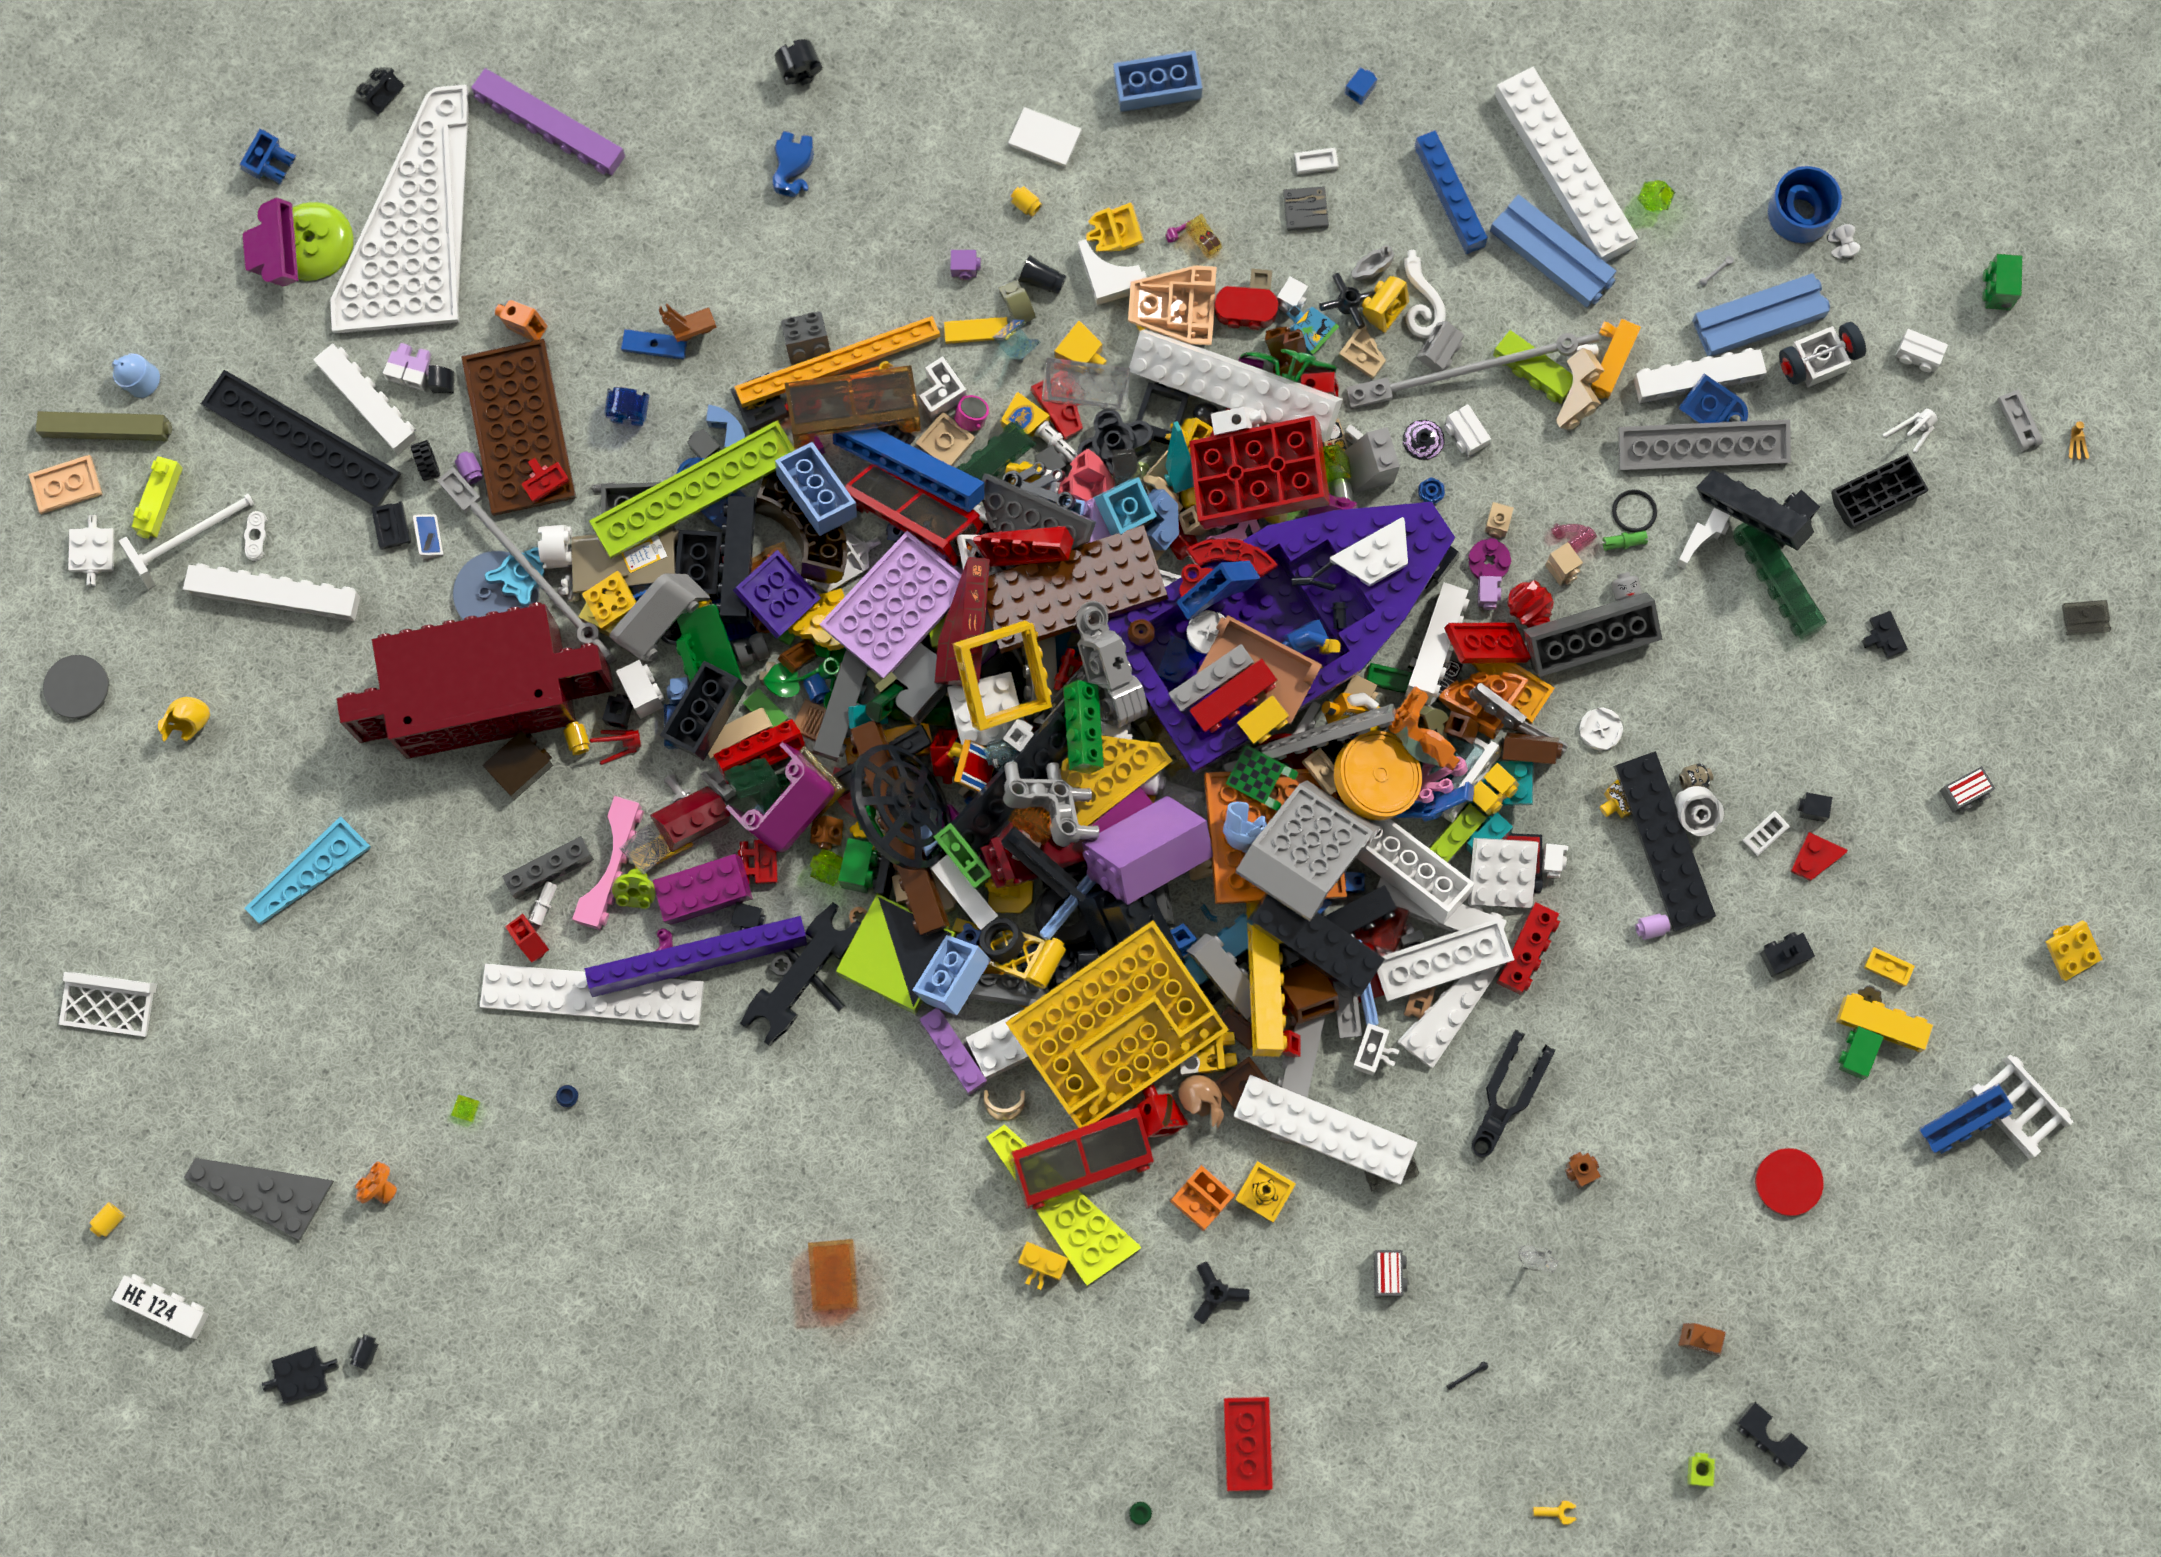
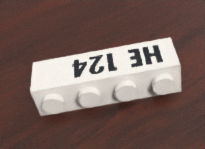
(159, 1306)

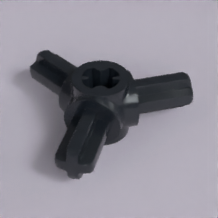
(1209, 1302)

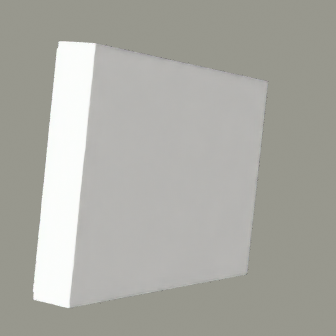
(1044, 137)

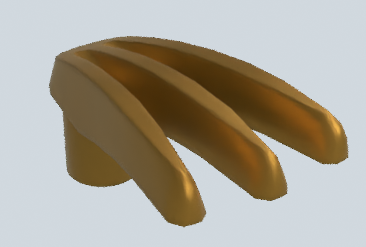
(2078, 435)

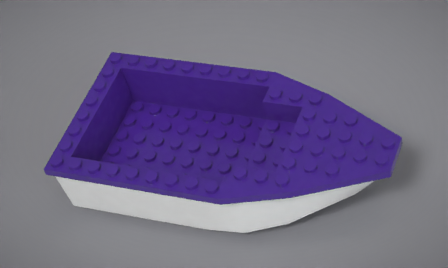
(1279, 608)

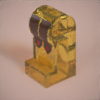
(1203, 236)

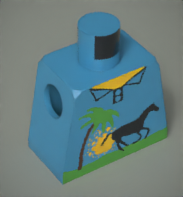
(1314, 325)

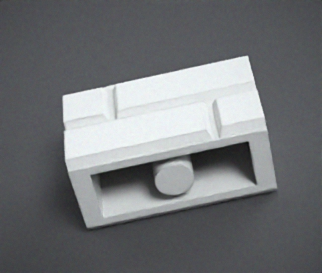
(1921, 351)
(1467, 430)

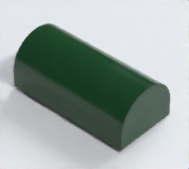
(884, 703)

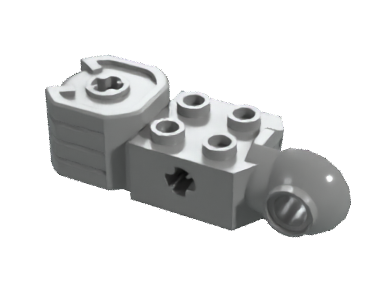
(1107, 665)

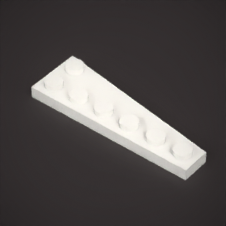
(1441, 1022)

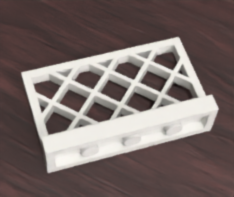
(105, 984)

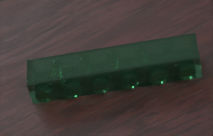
(1781, 580)

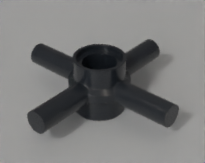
(1347, 301)

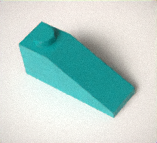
(1178, 462)

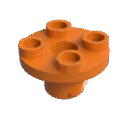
(376, 1185)

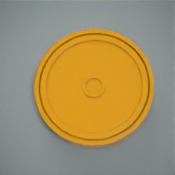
(1377, 776)

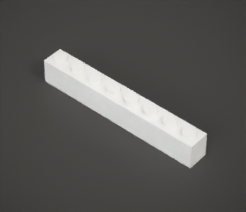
(271, 592)

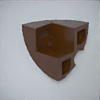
(1283, 338)

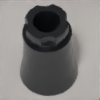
(1041, 276)

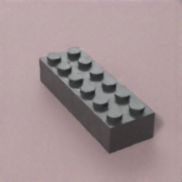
(1593, 634)

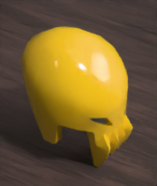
(187, 715)

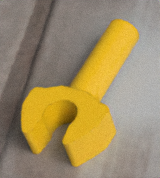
(1556, 1512)

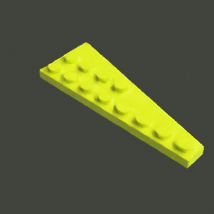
(1078, 1226)

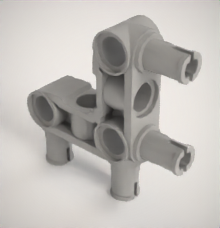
(1053, 796)

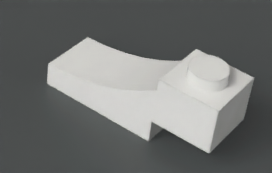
(1715, 525)

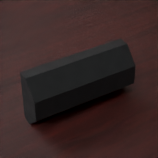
(1878, 491)

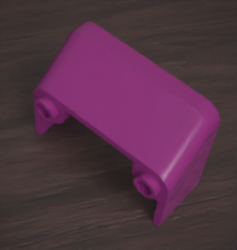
(793, 809)

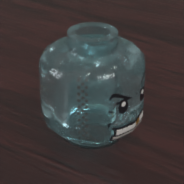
(999, 753)

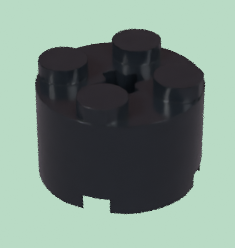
(798, 62)

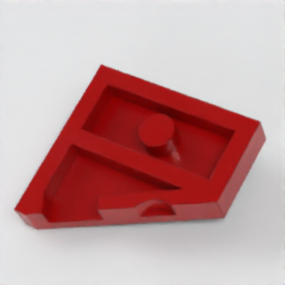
(1816, 856)

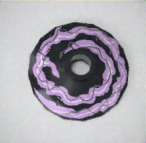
(1421, 448)

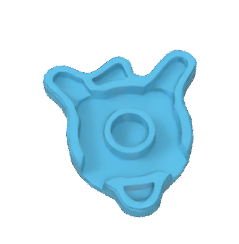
(515, 577)

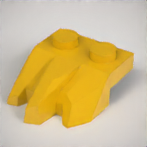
(1115, 229)

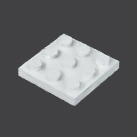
(996, 695)
(1503, 872)

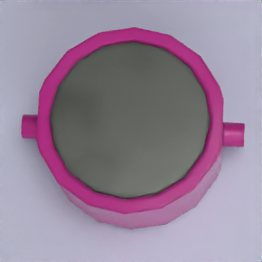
(971, 413)

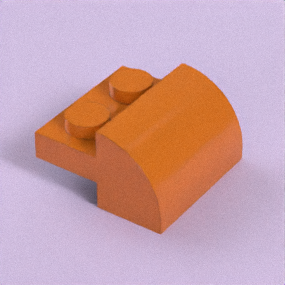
(1202, 1198)

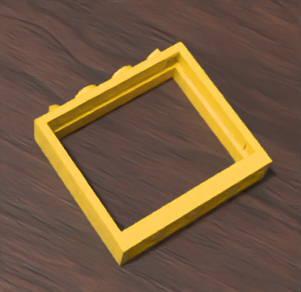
(970, 684)

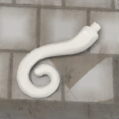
(1414, 273)

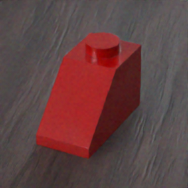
(527, 938)

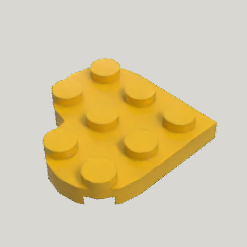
(809, 623)

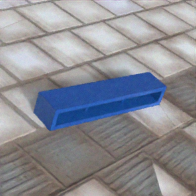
(1450, 192)

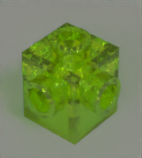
(1656, 195)
(826, 867)

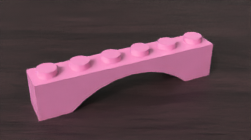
(593, 906)

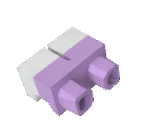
(407, 369)

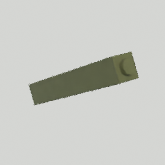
(103, 426)

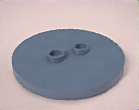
(476, 596)

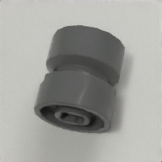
(758, 645)

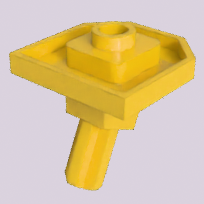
(1010, 899)

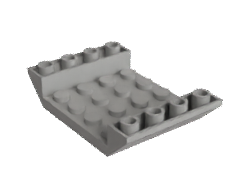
(1306, 849)

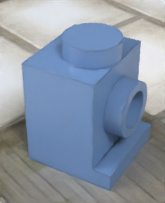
(677, 689)

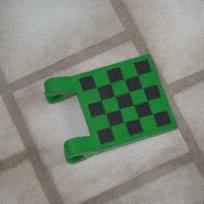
(1257, 775)

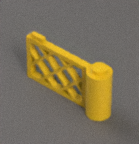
(1042, 962)

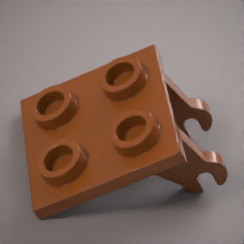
(690, 325)

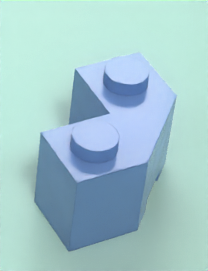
(1165, 526)

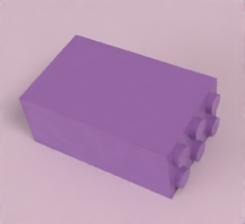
(1147, 849)

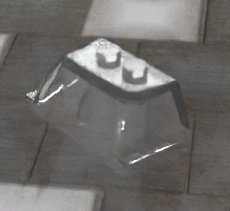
(1086, 384)

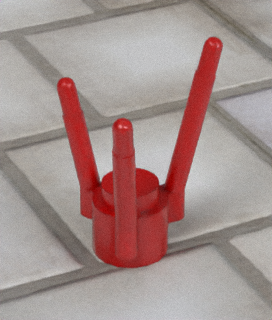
(629, 738)

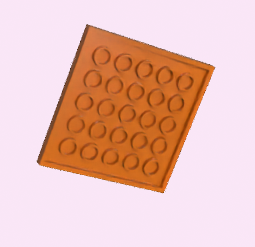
(1228, 885)

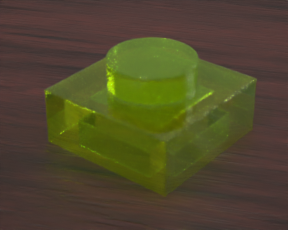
(465, 1108)

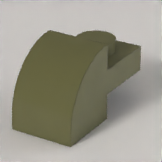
(1017, 301)
(1433, 719)

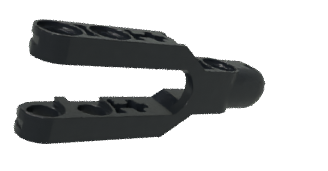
(1496, 1116)

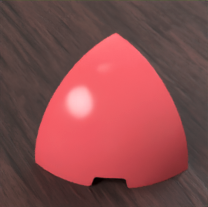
(1087, 477)

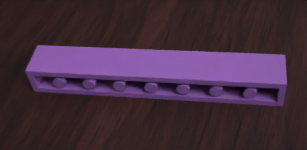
(548, 122)

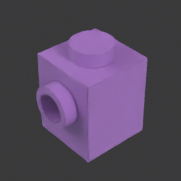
(964, 264)

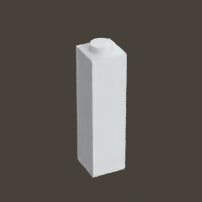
(964, 892)

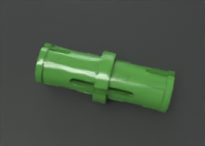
(1625, 540)

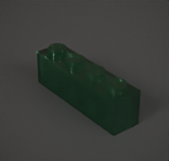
(999, 452)

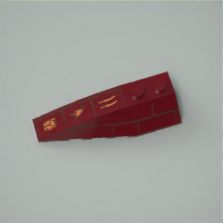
(963, 621)

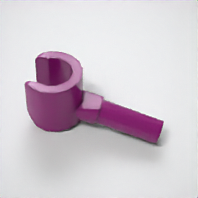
(1171, 234)

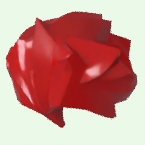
(1530, 603)

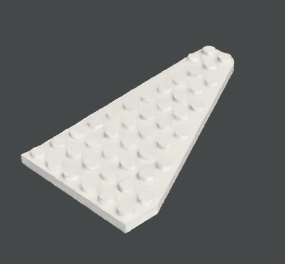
(411, 244)

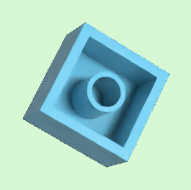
(1125, 506)

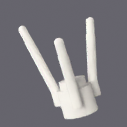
(1923, 422)

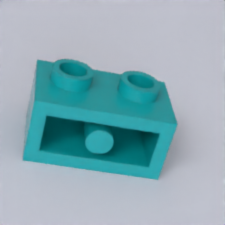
(1493, 828)

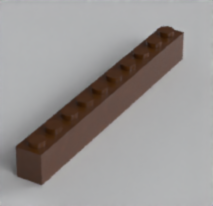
(918, 884)

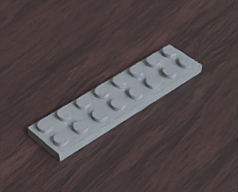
(1704, 444)
(1321, 735)

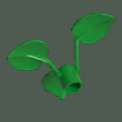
(1308, 360)
(785, 684)

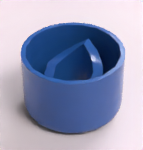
(1810, 185)

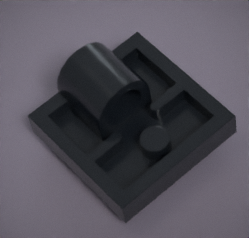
(1074, 960)

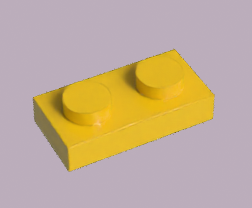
(1889, 967)

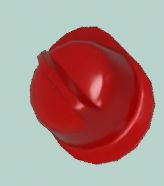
(1181, 543)

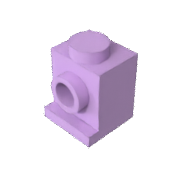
(1488, 592)

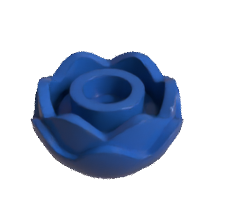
(1431, 484)

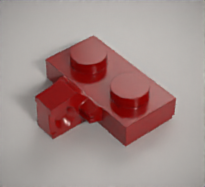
(544, 480)

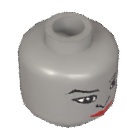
(1626, 586)

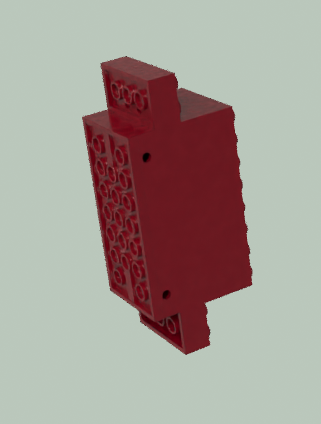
(473, 682)

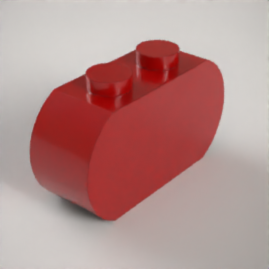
(1246, 307)

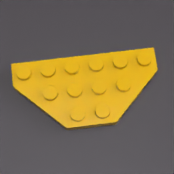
(1126, 767)

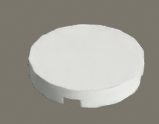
(1203, 631)
(1601, 729)

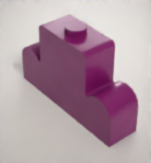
(271, 245)

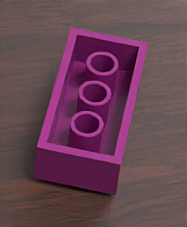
(702, 889)

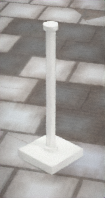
(140, 561)

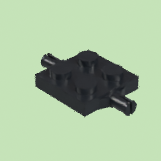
(300, 1375)

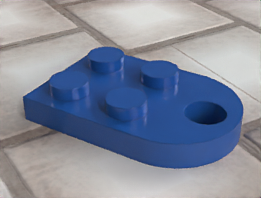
(1713, 402)

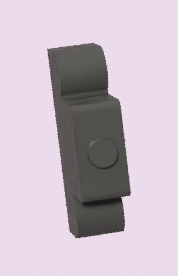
(918, 678)

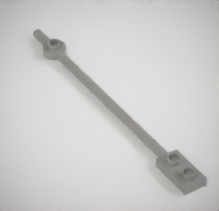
(1381, 391)
(467, 499)

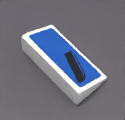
(428, 536)

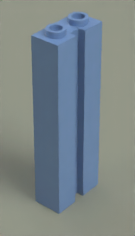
(1553, 251)
(1761, 315)

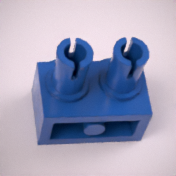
(259, 154)

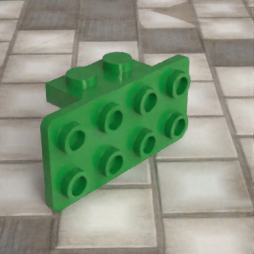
(705, 640)

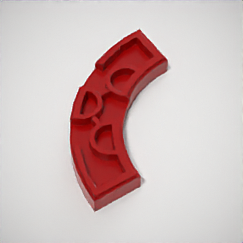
(1232, 551)

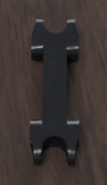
(778, 1004)

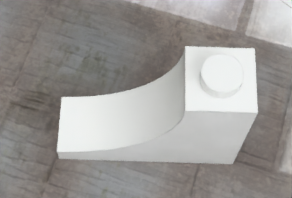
(1107, 280)

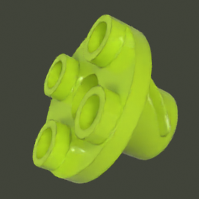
(634, 890)

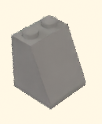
(1372, 461)

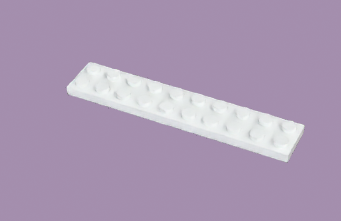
(568, 994)

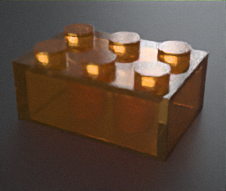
(833, 1275)

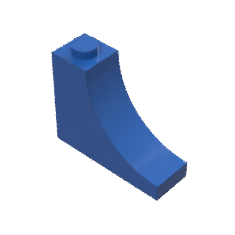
(1220, 583)

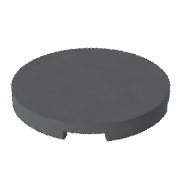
(76, 686)

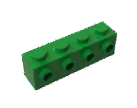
(1083, 727)

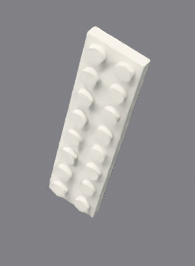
(1325, 1129)

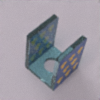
(1023, 344)

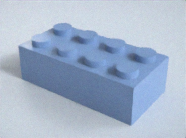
(1157, 81)
(816, 488)

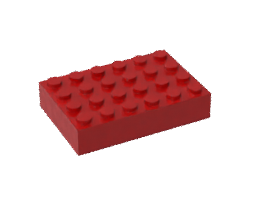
(1259, 472)

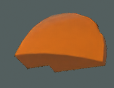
(1506, 685)

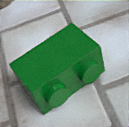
(1860, 1052)

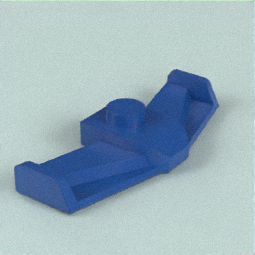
(1440, 803)

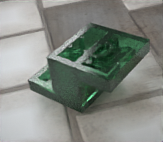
(757, 780)

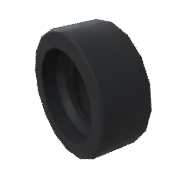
(993, 928)

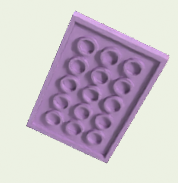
(894, 605)

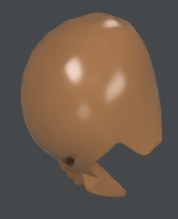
(1200, 1095)

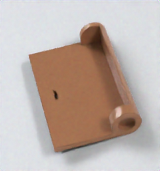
(1292, 669)

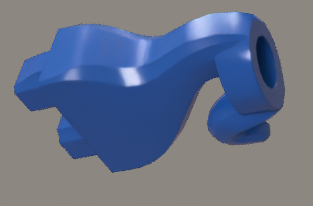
(792, 160)

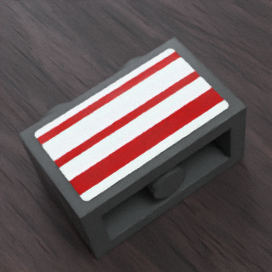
(1967, 789)
(1389, 1273)

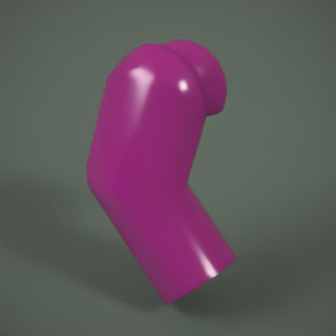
(665, 939)

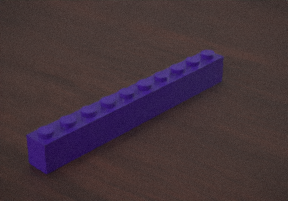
(695, 956)

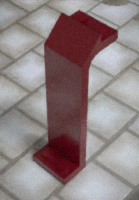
(1011, 872)

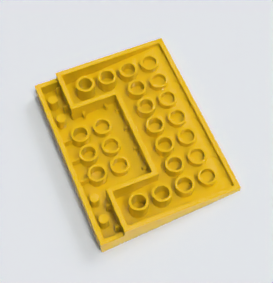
(1117, 1025)

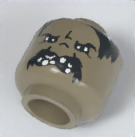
(1695, 776)

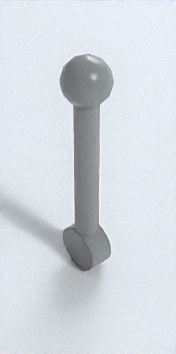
(1728, 261)

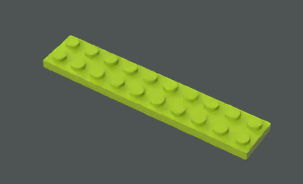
(691, 490)

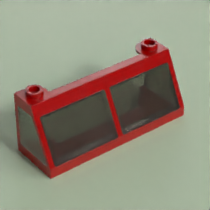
(913, 510)
(1081, 1158)

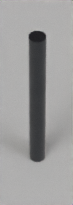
(819, 984)

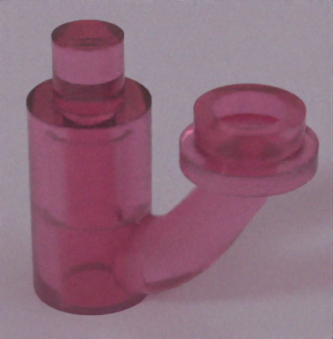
(1579, 541)

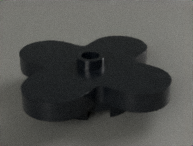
(1115, 434)

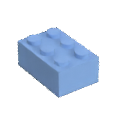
(951, 975)

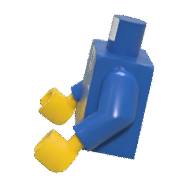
(1309, 637)

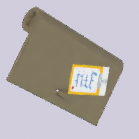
(637, 565)

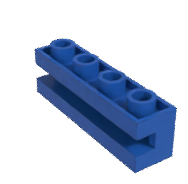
(1966, 1118)

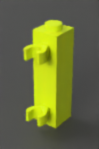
(156, 497)

